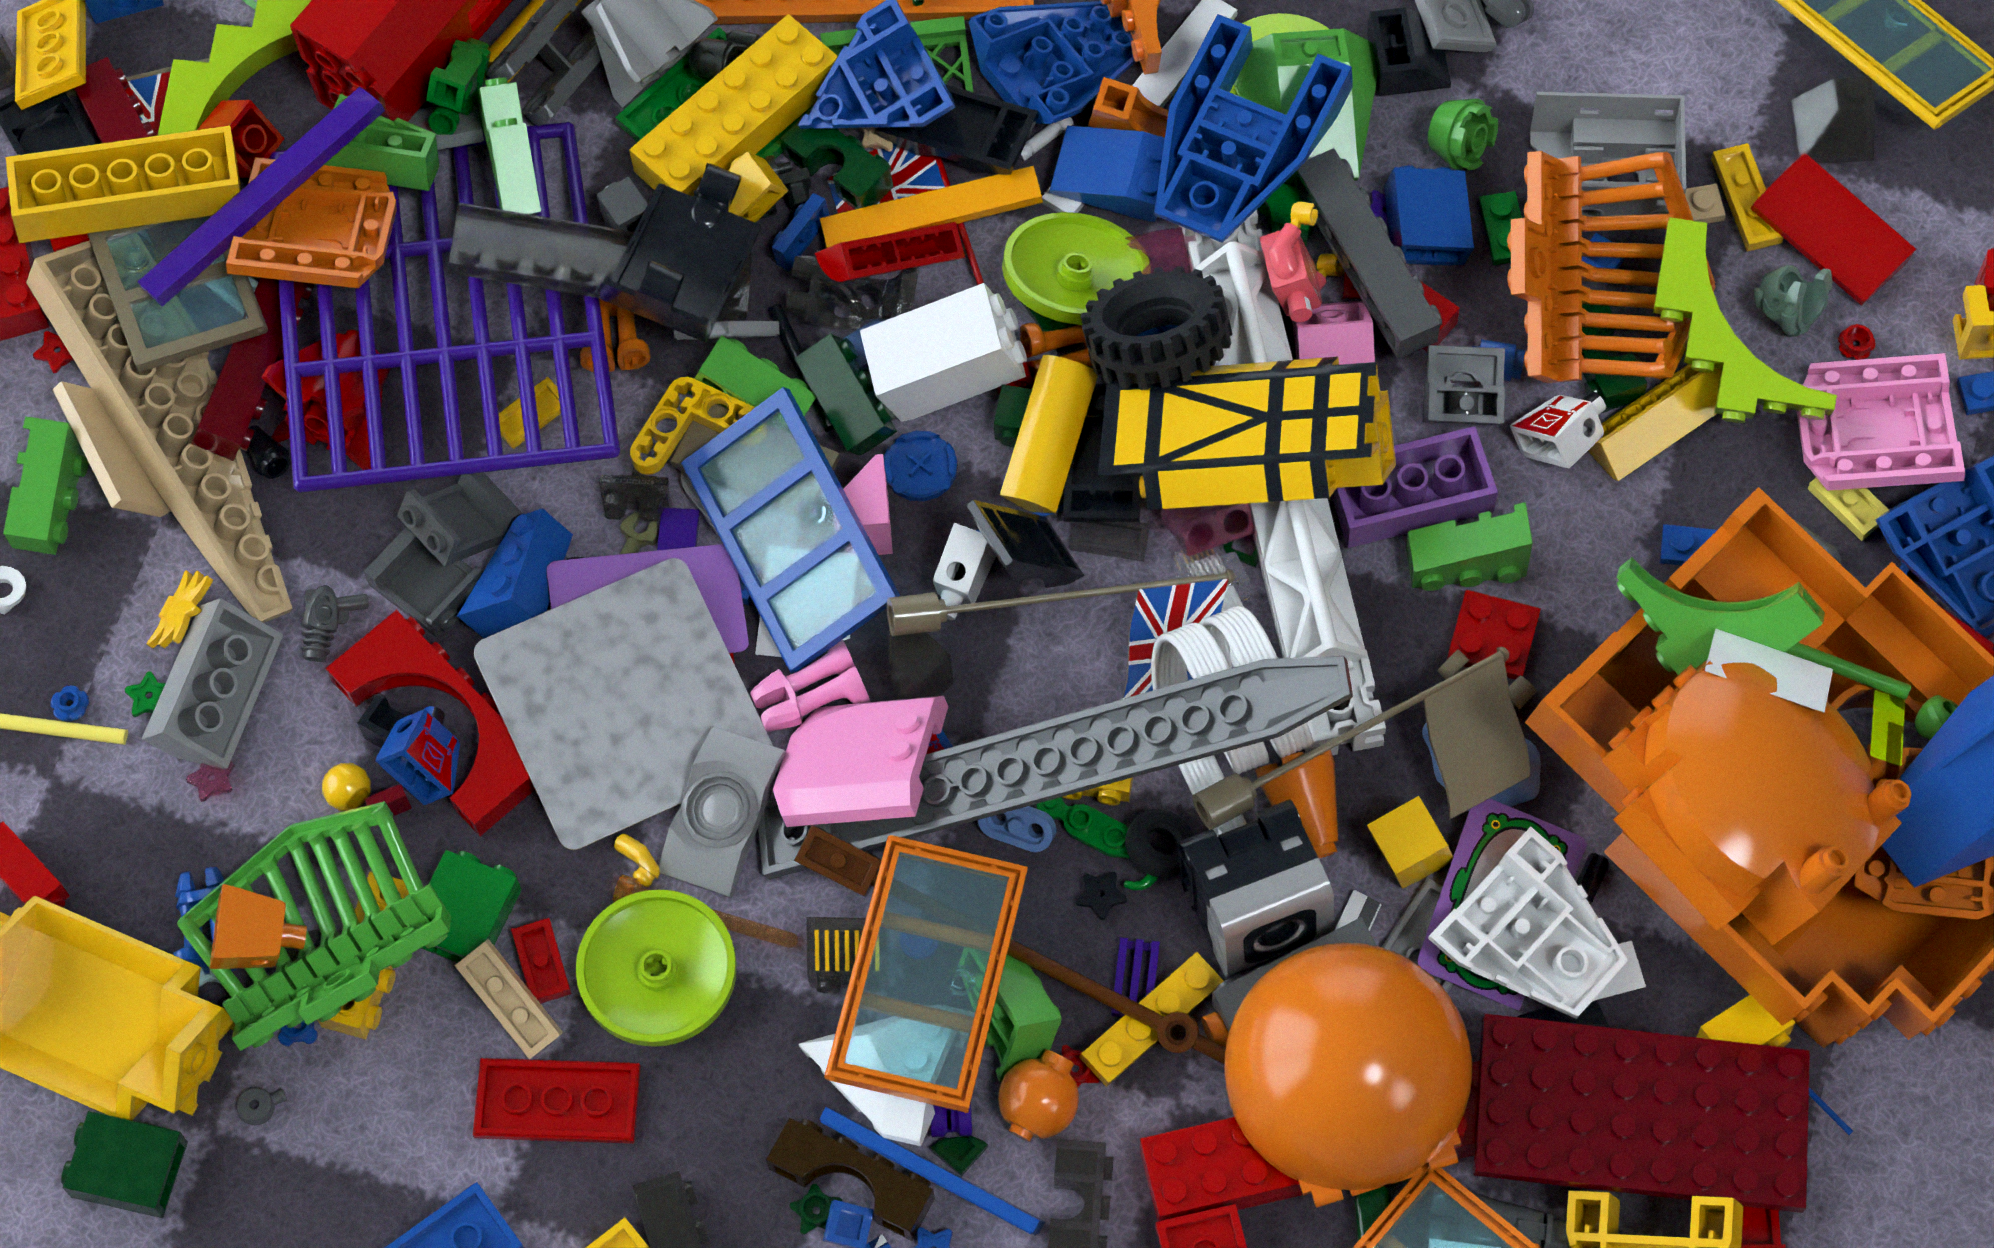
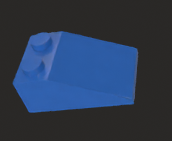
(1110, 170)

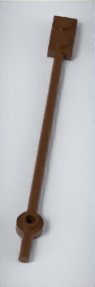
(859, 872)

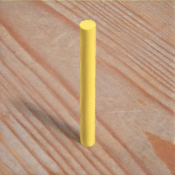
(63, 729)

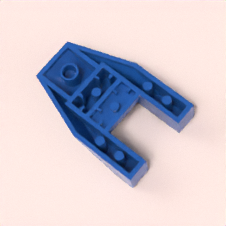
(1230, 152)

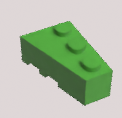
(394, 147)
(46, 487)
(1470, 552)
(1022, 1017)

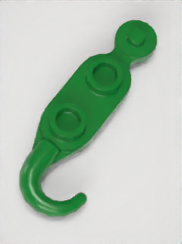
(1095, 831)

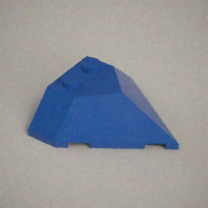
(881, 78)

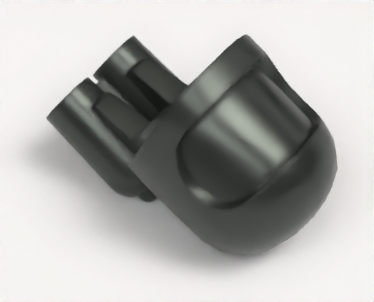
(713, 55)

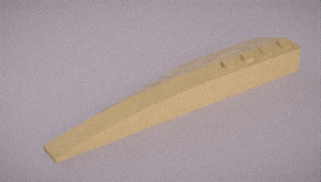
(158, 419)

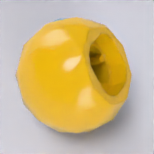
(346, 786)

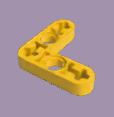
(692, 409)

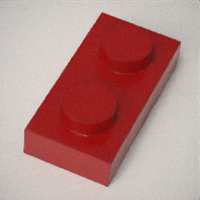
(541, 960)

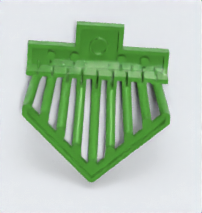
(343, 964)

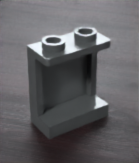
(459, 518)
(421, 584)

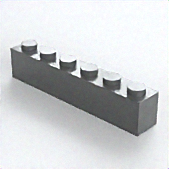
(1367, 254)

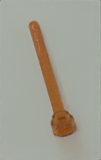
(629, 885)

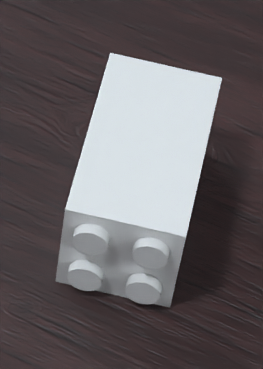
(944, 352)

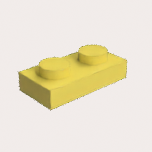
(1853, 507)

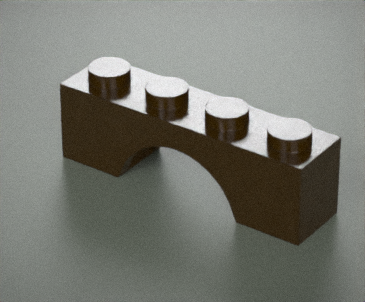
(807, 1154)

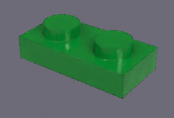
(1497, 214)

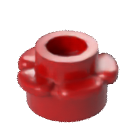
(1860, 334)

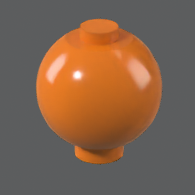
(1039, 1096)

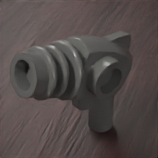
(322, 617)

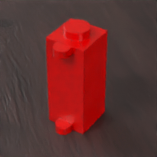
(25, 872)

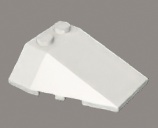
(1533, 930)

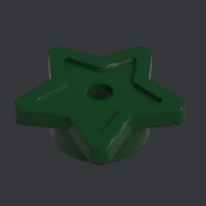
(804, 1209)

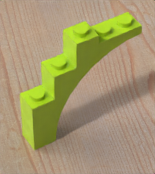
(1711, 343)

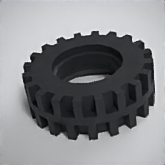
(1153, 302)

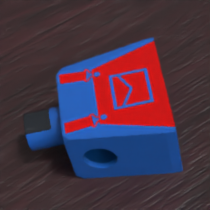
(422, 755)

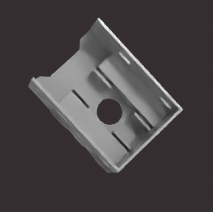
(1619, 130)

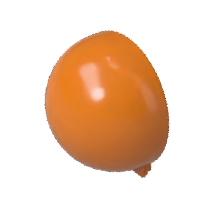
(1349, 1069)

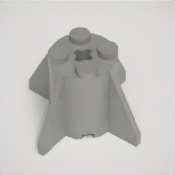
(644, 38)

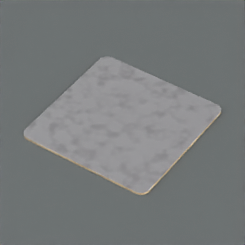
(616, 699)

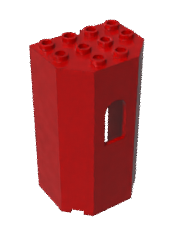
(385, 46)

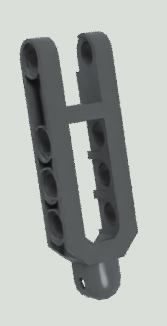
(568, 71)

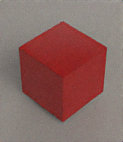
(250, 130)

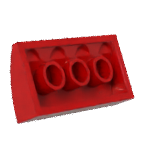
(1833, 228)

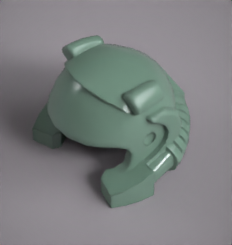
(1791, 299)

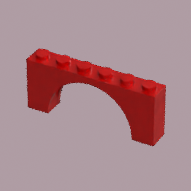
(400, 656)

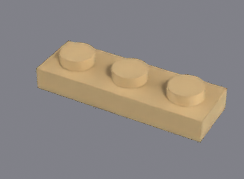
(508, 999)

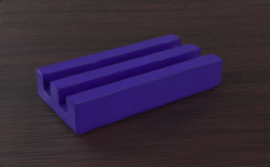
(1139, 946)

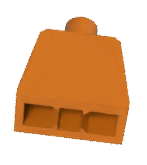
(251, 930)

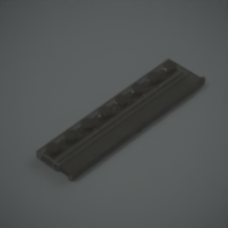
(550, 253)

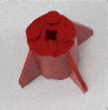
(315, 399)

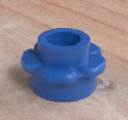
(73, 712)

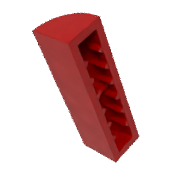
(891, 252)

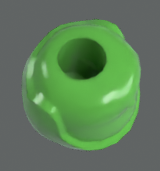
(1933, 715)

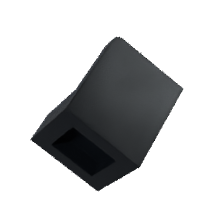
(378, 720)

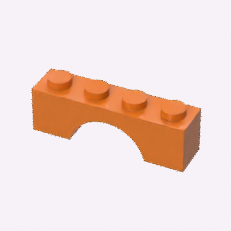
(1126, 108)

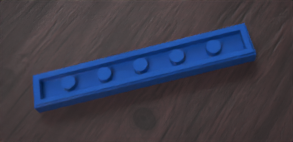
(932, 1171)

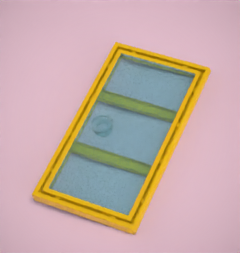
(1904, 51)

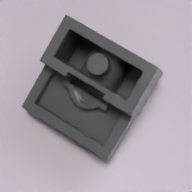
(1464, 403)

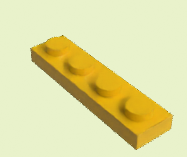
(1130, 1038)

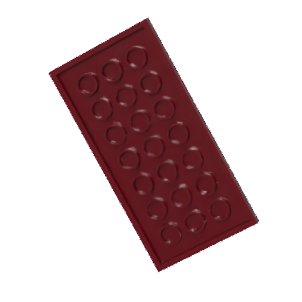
(1642, 1112)

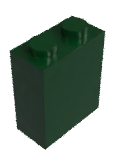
(124, 1164)

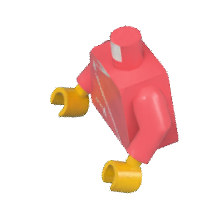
(1292, 268)

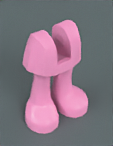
(781, 687)

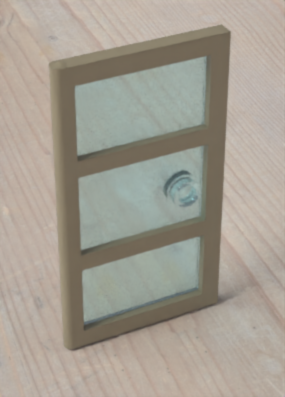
(202, 317)

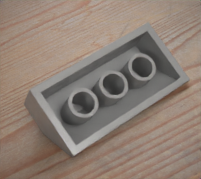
(213, 685)

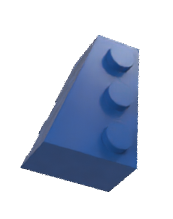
(516, 577)

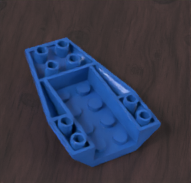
(1951, 796)

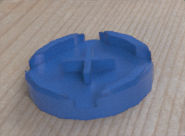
(920, 466)

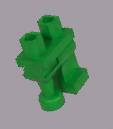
(457, 85)

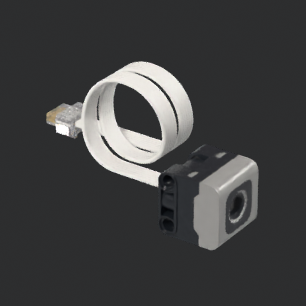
(1257, 881)

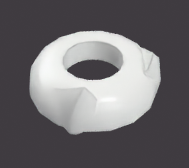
(17, 581)

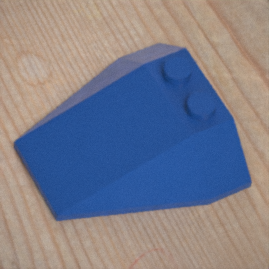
(1949, 542)

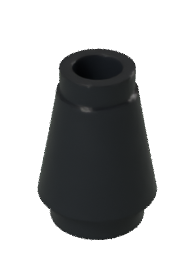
(267, 453)

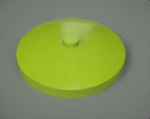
(1065, 260)
(656, 968)

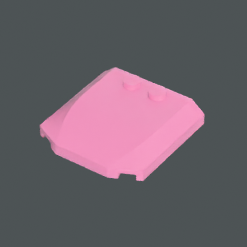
(1886, 425)
(858, 761)

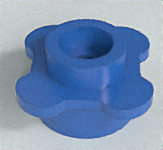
(304, 1034)

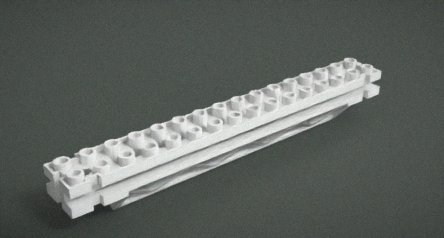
(1293, 537)

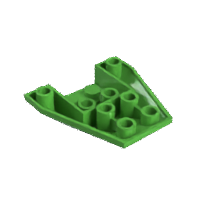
(1280, 67)

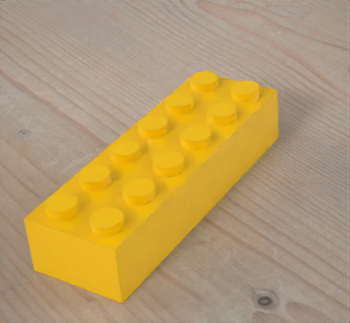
(736, 108)
(122, 183)

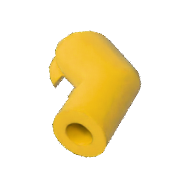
(639, 853)

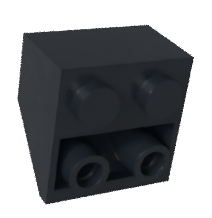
(1405, 53)

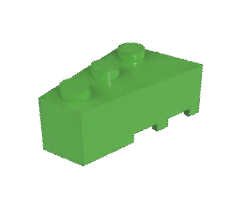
(748, 377)

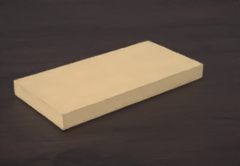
(107, 452)

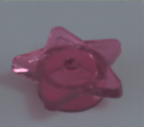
(214, 787)

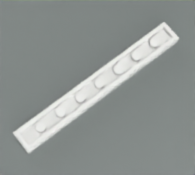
(1173, 66)

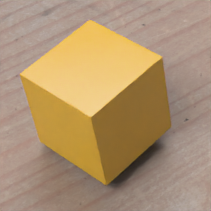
(1410, 842)

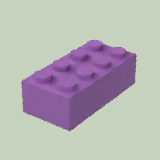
(1431, 484)

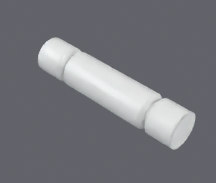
(1044, 137)

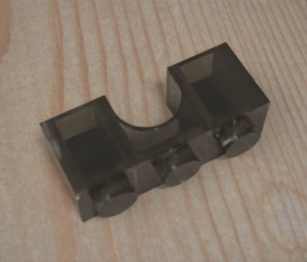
(1082, 1168)

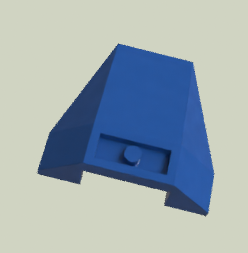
(1051, 54)

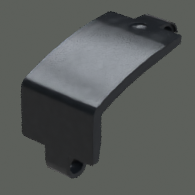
(684, 256)

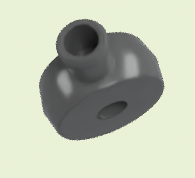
(266, 1105)

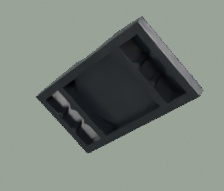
(43, 126)
(977, 134)
(1094, 496)
(1025, 544)

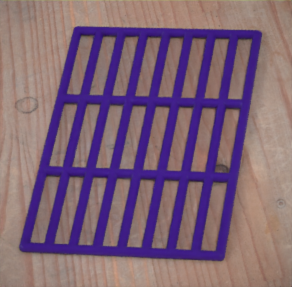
(446, 354)

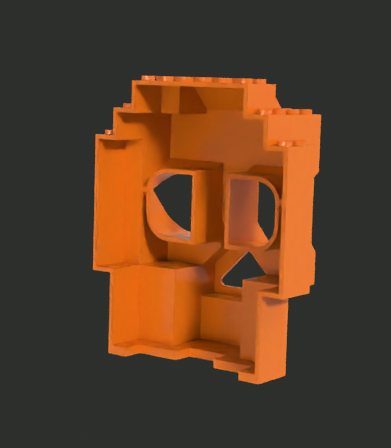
(1856, 952)

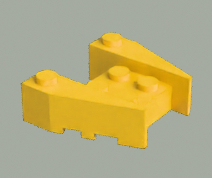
(1595, 1224)

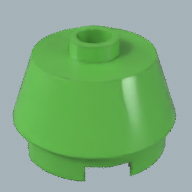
(1462, 132)

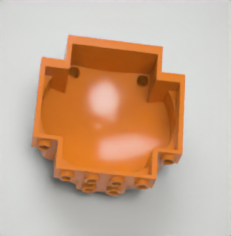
(1750, 798)

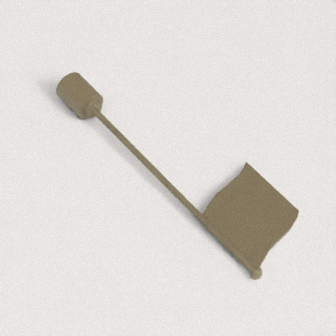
(1469, 731)

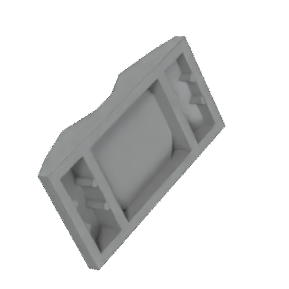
(720, 811)

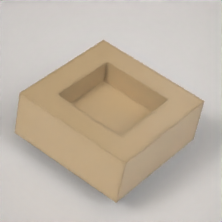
(1705, 203)

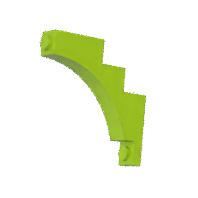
(235, 56)

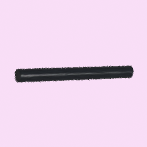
(794, 349)

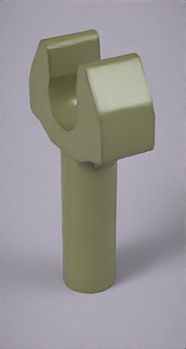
(637, 540)

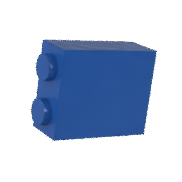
(1429, 215)

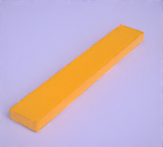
(936, 207)

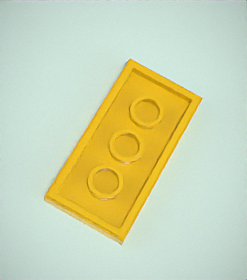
(49, 50)

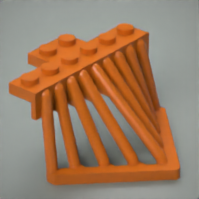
(1550, 268)

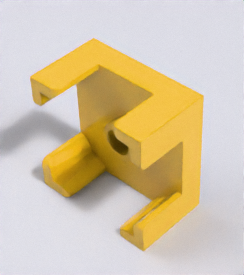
(1976, 331)

